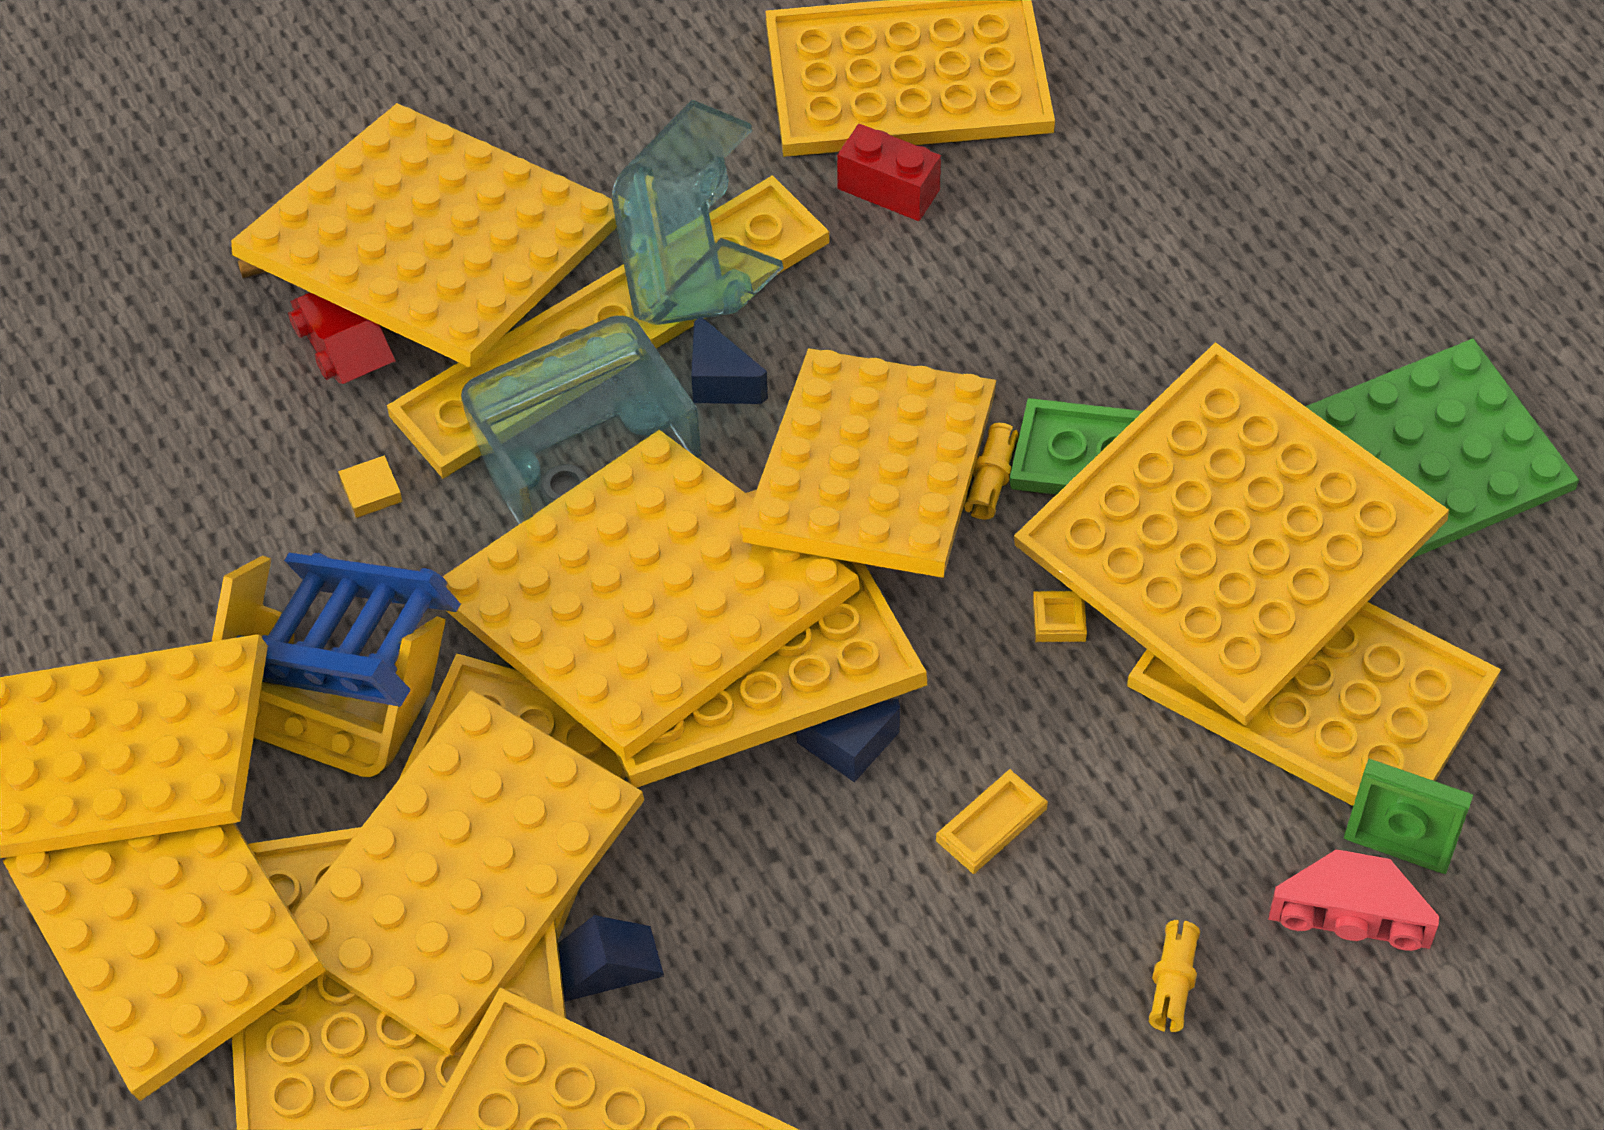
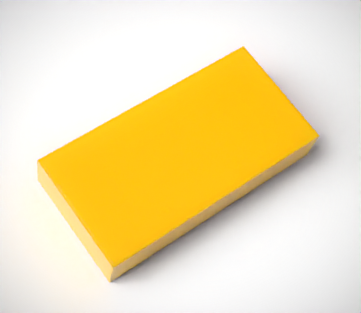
(991, 821)

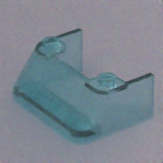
(666, 227)
(567, 390)

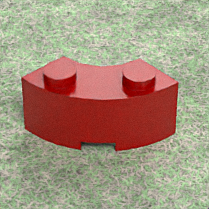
(343, 340)

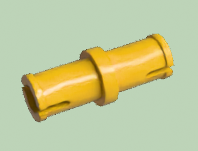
(991, 471)
(1174, 976)

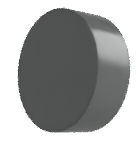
(560, 480)

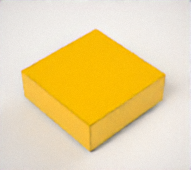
(370, 486)
(1059, 616)

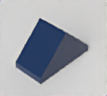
(723, 370)
(853, 739)
(607, 956)

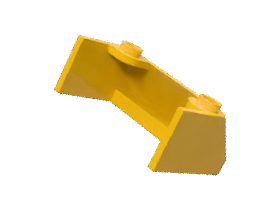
(319, 725)

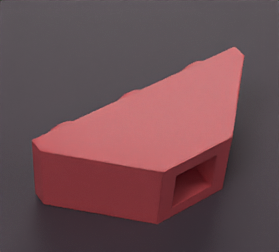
(1357, 900)

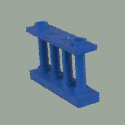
(342, 669)

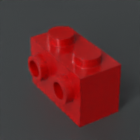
(888, 172)

